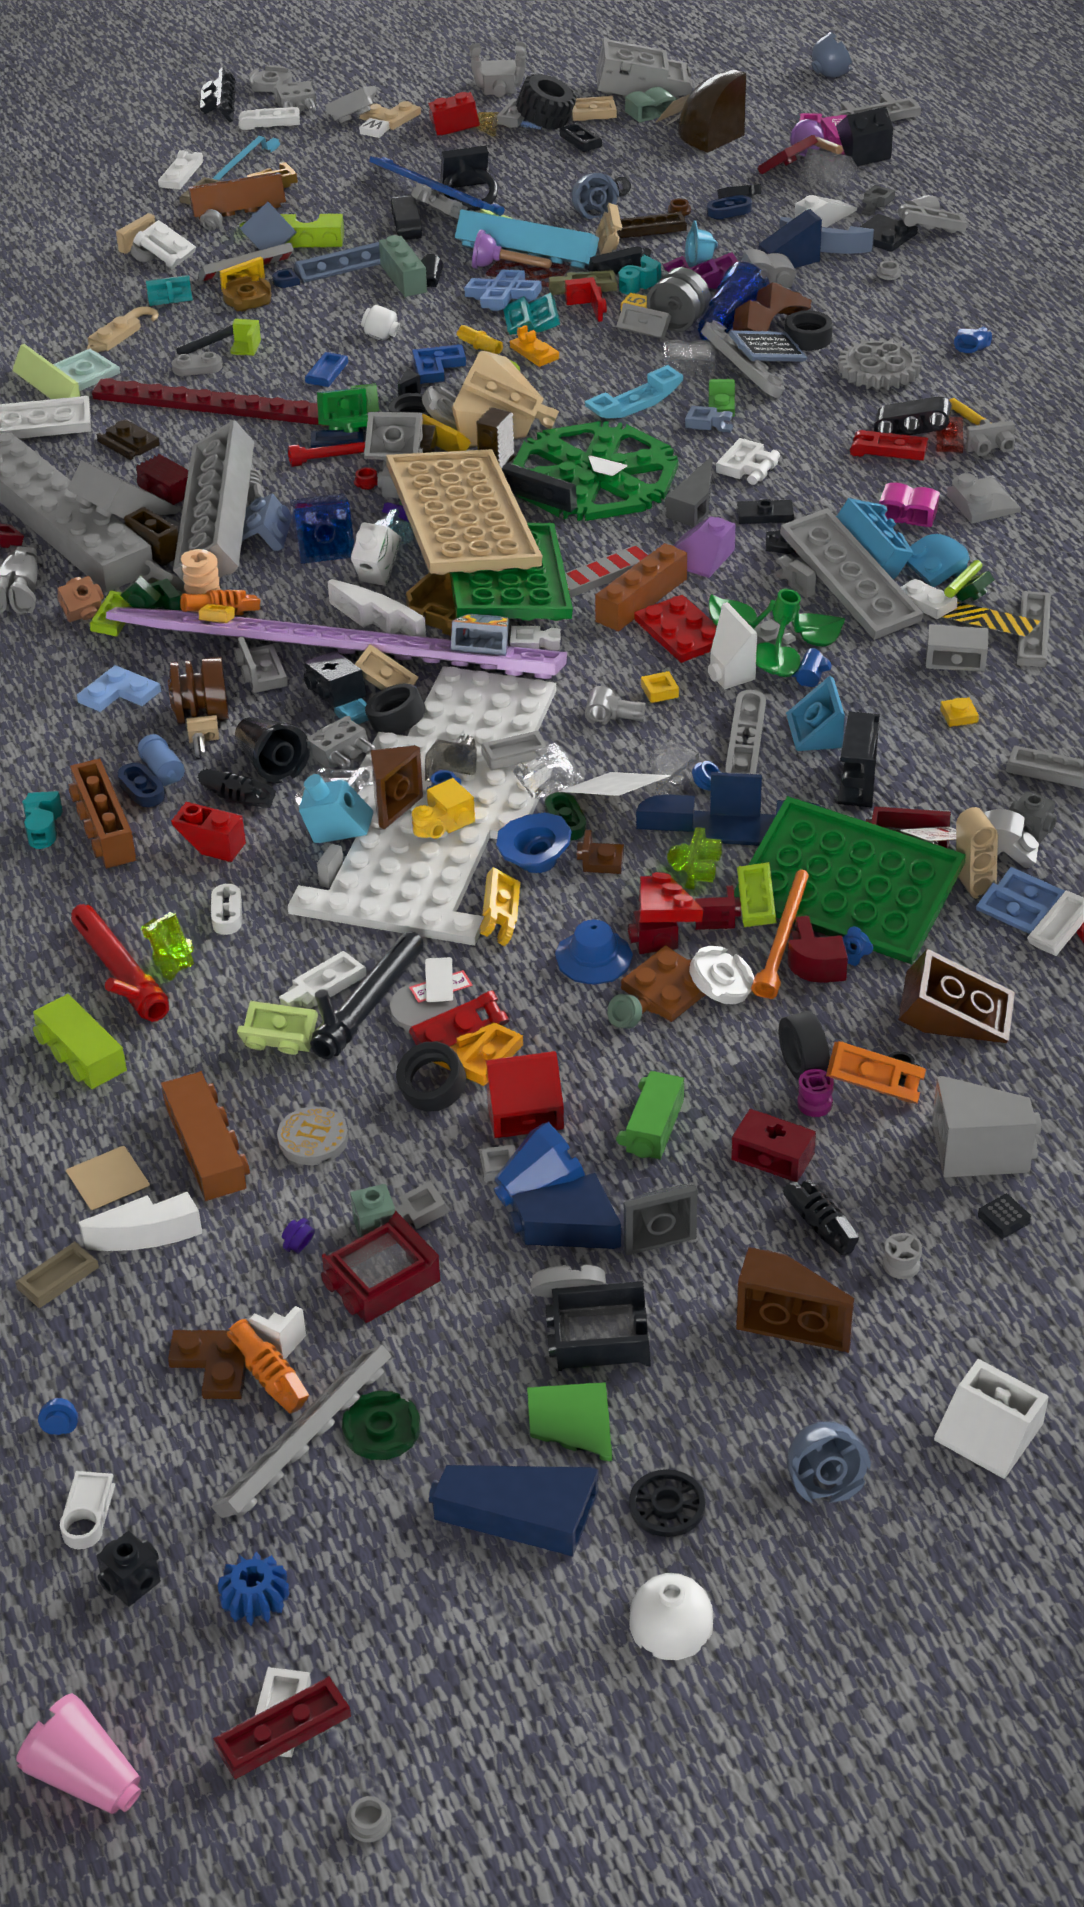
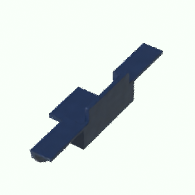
(732, 816)

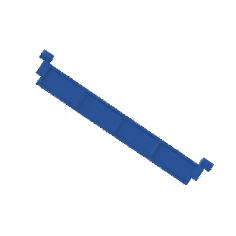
(390, 165)

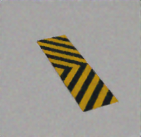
(992, 619)

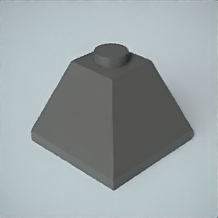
(660, 1218)

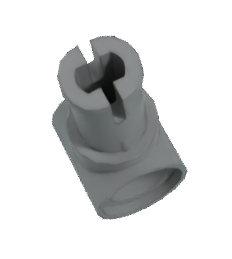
(604, 705)

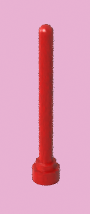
(299, 455)

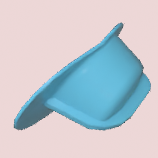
(699, 246)

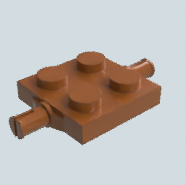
(663, 984)

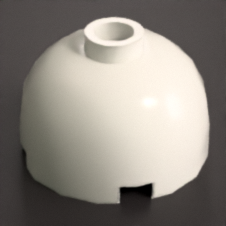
(671, 1616)

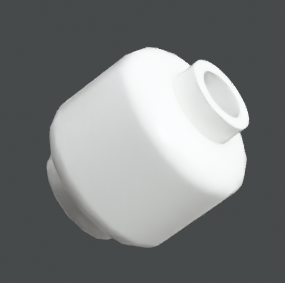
(380, 323)

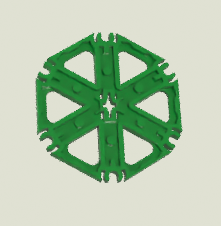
(575, 467)

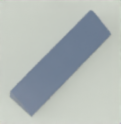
(338, 262)

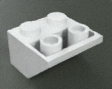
(992, 1418)

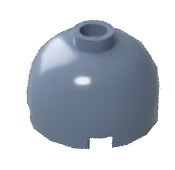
(830, 57)
(594, 192)
(830, 1454)

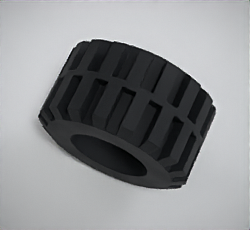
(545, 101)

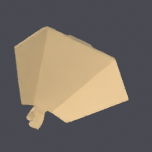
(500, 385)

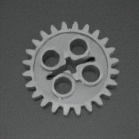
(879, 363)

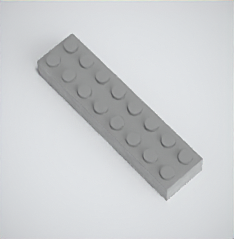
(216, 497)

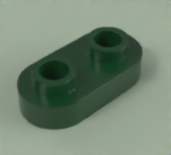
(566, 806)

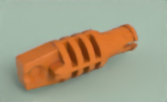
(236, 598)
(269, 1367)

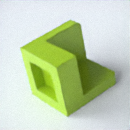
(246, 337)

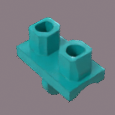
(169, 290)

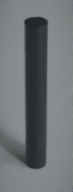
(205, 341)

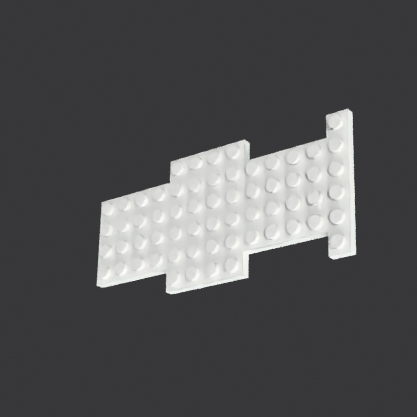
(418, 882)

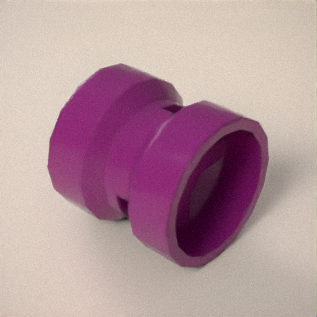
(815, 1093)

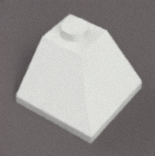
(733, 650)

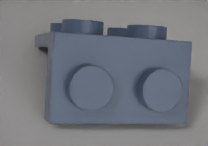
(268, 519)

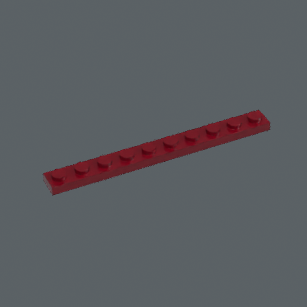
(206, 401)

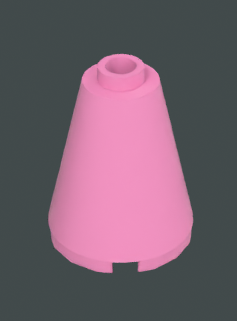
(79, 1758)

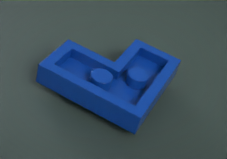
(431, 361)

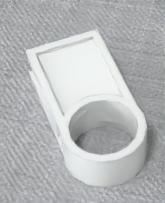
(88, 1500)

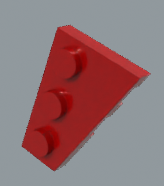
(666, 901)

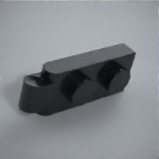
(618, 259)

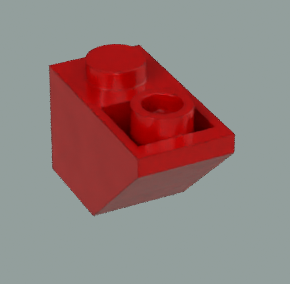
(211, 830)

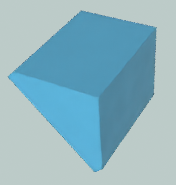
(818, 719)

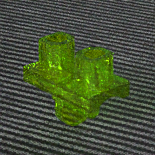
(696, 858)
(170, 947)

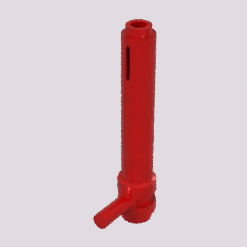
(129, 979)

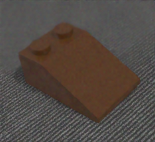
(955, 1001)
(792, 1302)

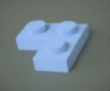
(118, 683)

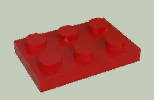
(678, 627)

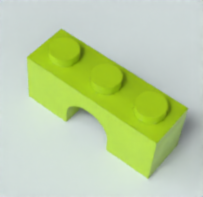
(324, 232)

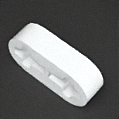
(220, 909)

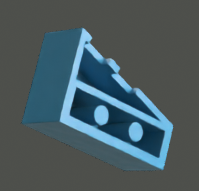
(876, 534)

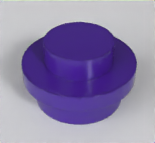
(297, 1235)

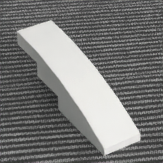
(374, 608)

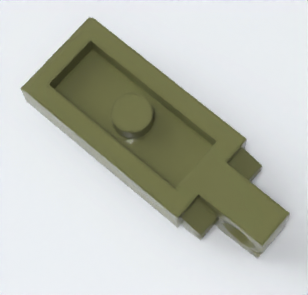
(604, 279)

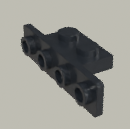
(219, 95)

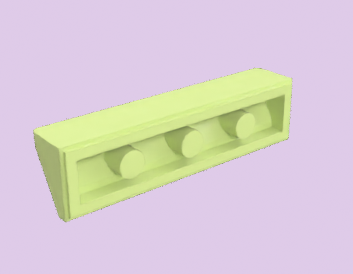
(44, 375)

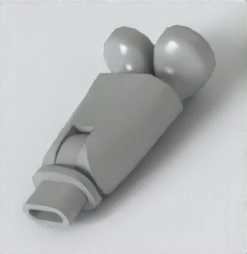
(19, 580)

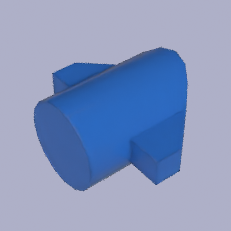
(811, 668)

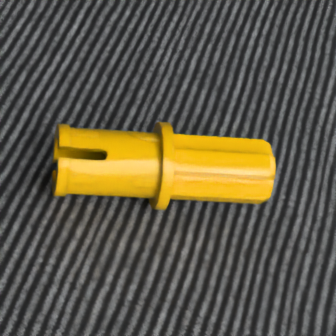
(479, 339)

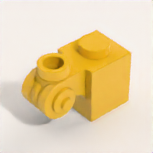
(447, 810)

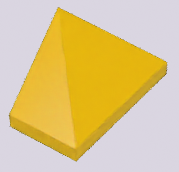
(252, 268)

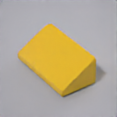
(447, 437)

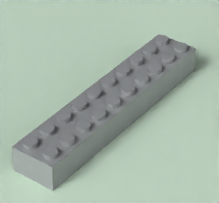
(88, 539)

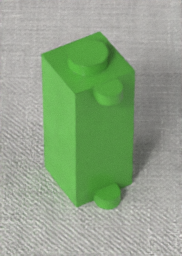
(653, 1115)

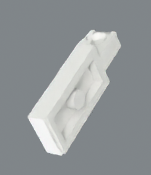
(331, 975)

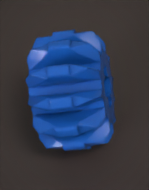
(253, 1588)

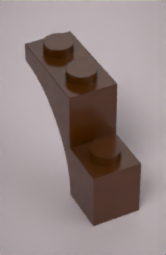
(770, 301)

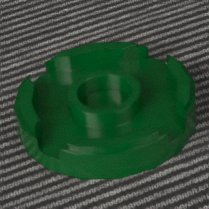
(383, 1436)

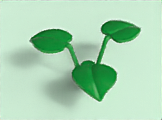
(777, 659)

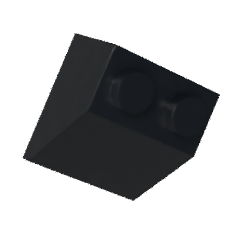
(867, 136)

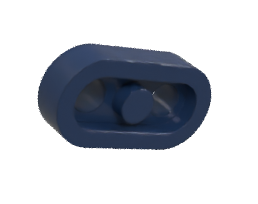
(729, 207)
(141, 784)

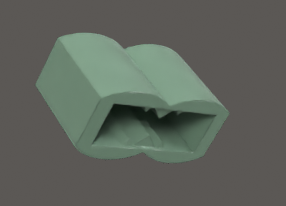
(648, 104)

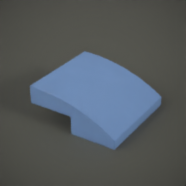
(1019, 900)

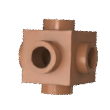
(80, 598)

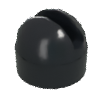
(626, 185)

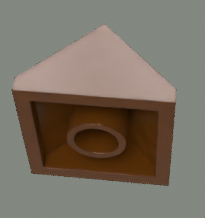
(396, 781)

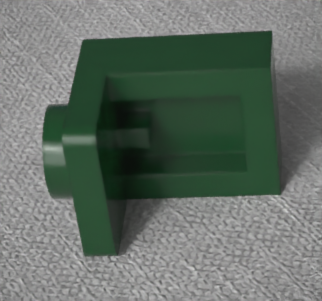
(169, 597)

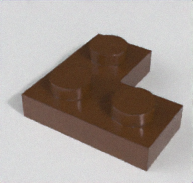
(214, 1352)

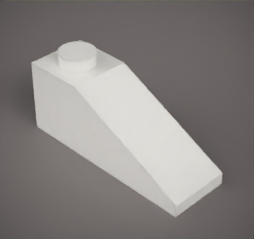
(827, 209)

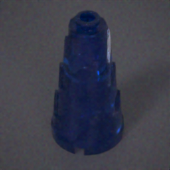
(736, 288)

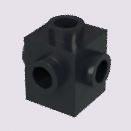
(128, 1568)

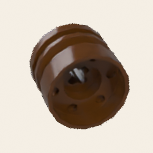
(198, 690)

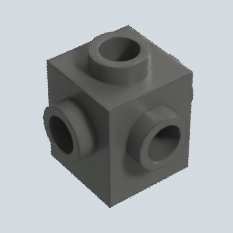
(1037, 813)

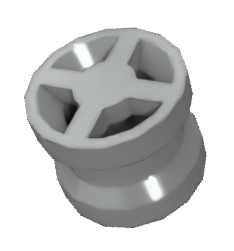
(896, 1249)

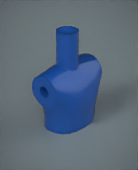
(972, 339)

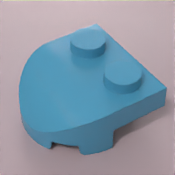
(938, 558)

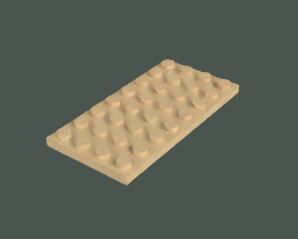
(463, 511)

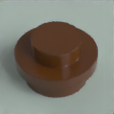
(679, 205)

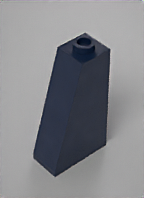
(518, 1502)

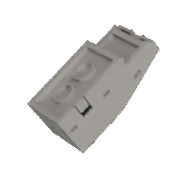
(634, 68)

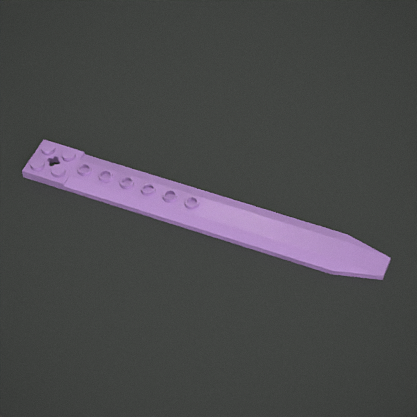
(403, 647)

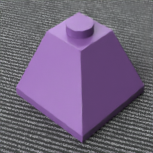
(708, 545)

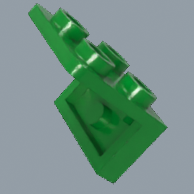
(343, 409)

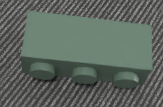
(402, 266)

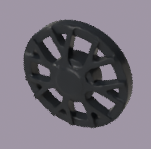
(667, 1503)

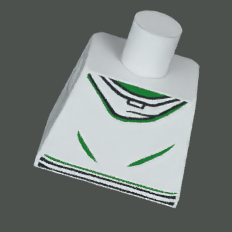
(375, 548)

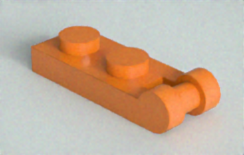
(875, 1072)

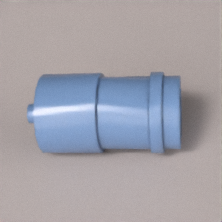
(160, 759)

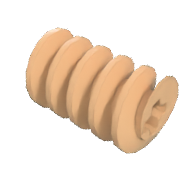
(199, 572)

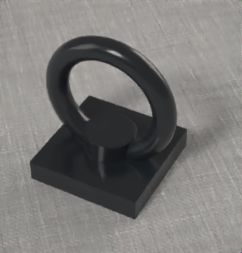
(468, 168)

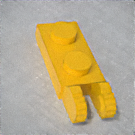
(500, 905)

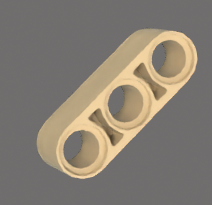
(979, 842)

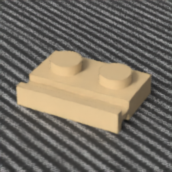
(594, 108)
(608, 229)

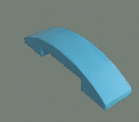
(659, 386)

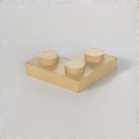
(396, 116)

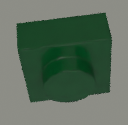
(976, 587)
(140, 594)

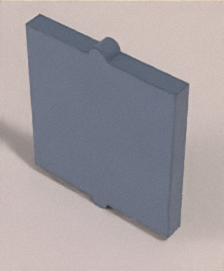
(267, 228)

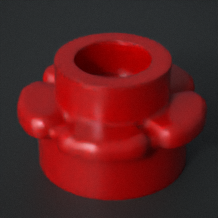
(366, 478)

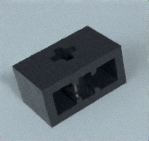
(334, 679)

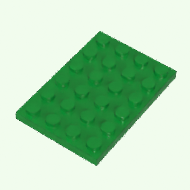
(515, 591)
(858, 876)

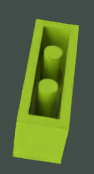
(79, 1041)

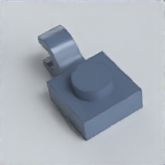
(705, 417)

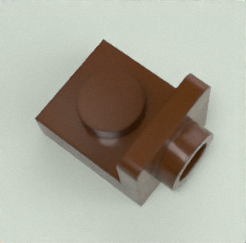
(600, 856)

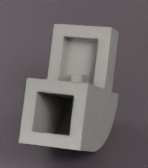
(1012, 838)

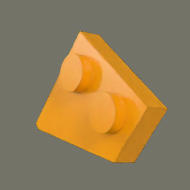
(486, 1044)

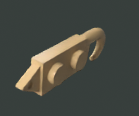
(119, 329)

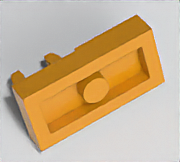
(533, 348)

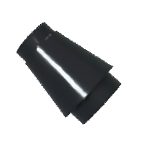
(434, 268)

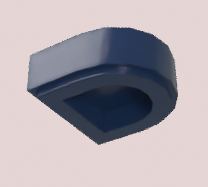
(285, 278)

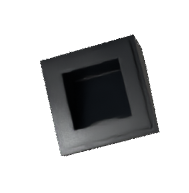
(409, 383)

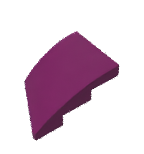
(710, 270)

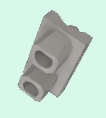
(990, 436)

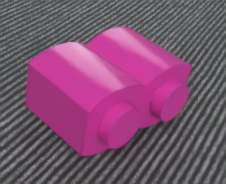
(910, 505)

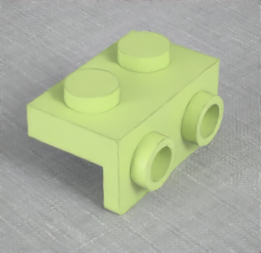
(278, 1027)

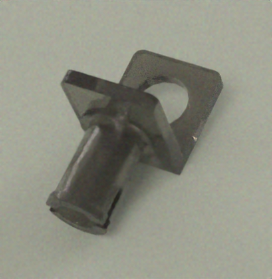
(451, 756)

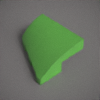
(571, 1416)

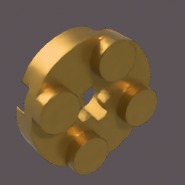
(246, 294)

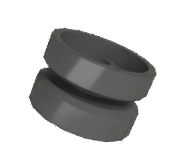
(682, 296)

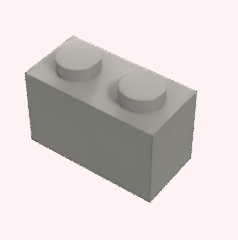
(956, 648)

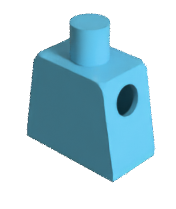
(333, 810)

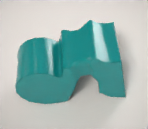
(634, 277)
(40, 813)

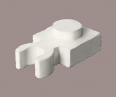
(533, 638)

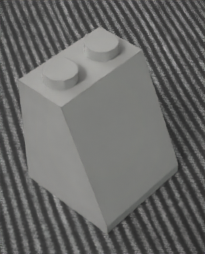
(983, 1129)

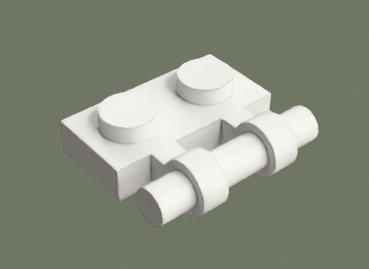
(741, 460)

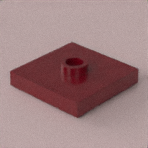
(788, 155)

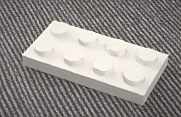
(46, 417)

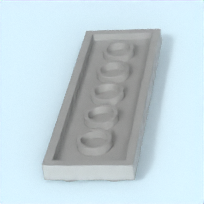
(851, 573)

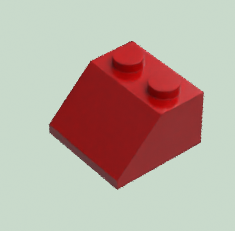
(453, 113)

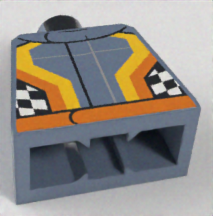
(483, 634)

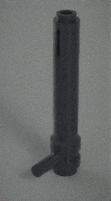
(342, 1024)

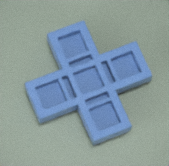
(499, 291)

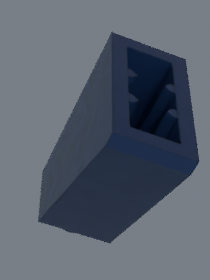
(797, 240)
(567, 1215)

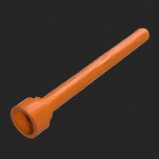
(767, 981)

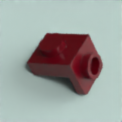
(652, 935)

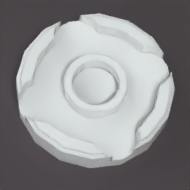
(721, 975)

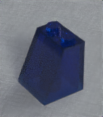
(322, 527)

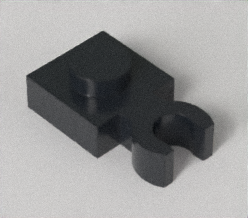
(739, 190)

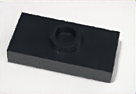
(580, 137)
(765, 511)

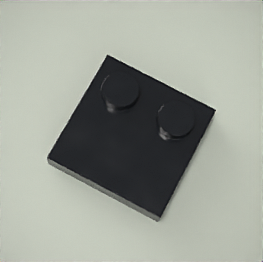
(889, 232)

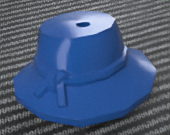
(534, 841)
(593, 954)

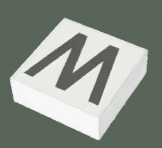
(374, 127)

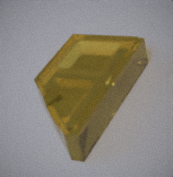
(488, 122)

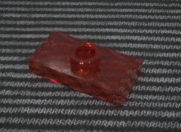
(951, 437)

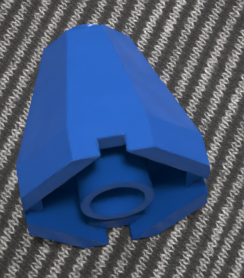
(536, 1164)

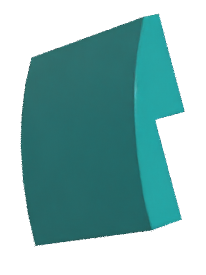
(537, 315)

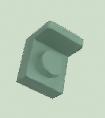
(370, 1206)

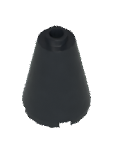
(273, 747)

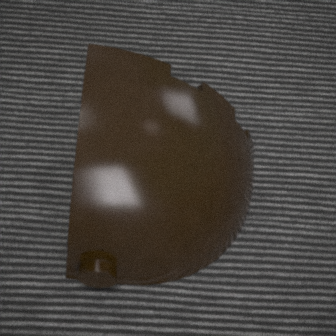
(715, 111)

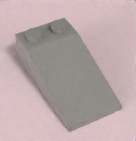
(114, 494)

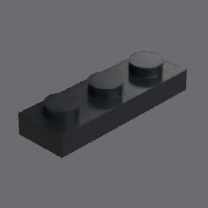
(541, 487)

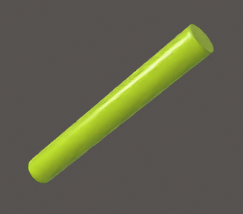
(952, 589)

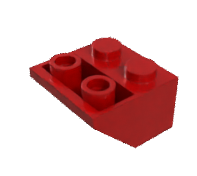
(524, 1093)

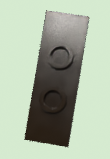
(652, 225)

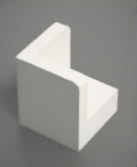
(281, 1331)

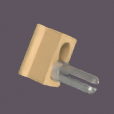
(201, 730)

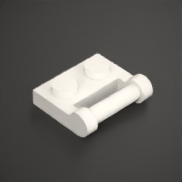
(165, 244)

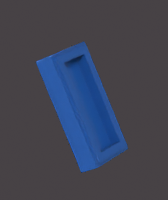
(326, 369)

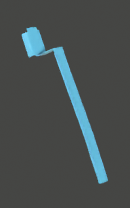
(271, 145)

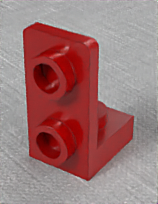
(585, 291)

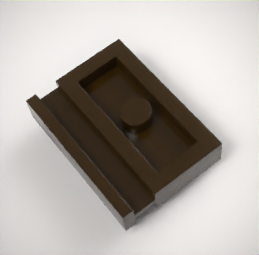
(128, 439)

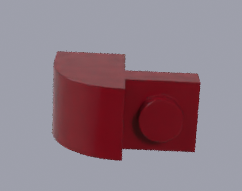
(816, 958)

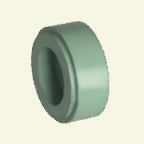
(624, 1011)

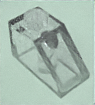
(672, 760)

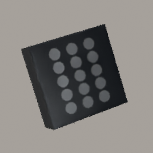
(1004, 1216)

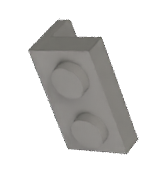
(260, 666)

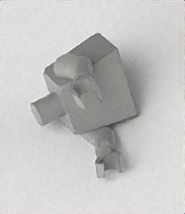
(498, 76)

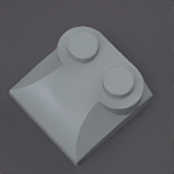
(354, 102)
(392, 434)
(981, 498)

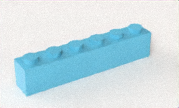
(529, 238)

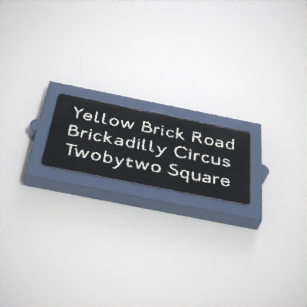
(768, 346)

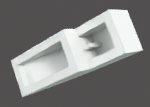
(142, 1224)

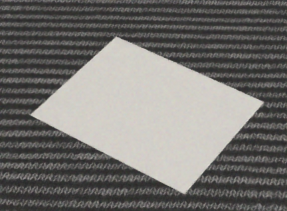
(614, 783)

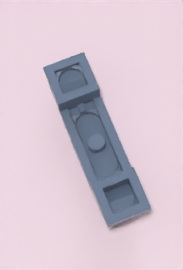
(843, 241)

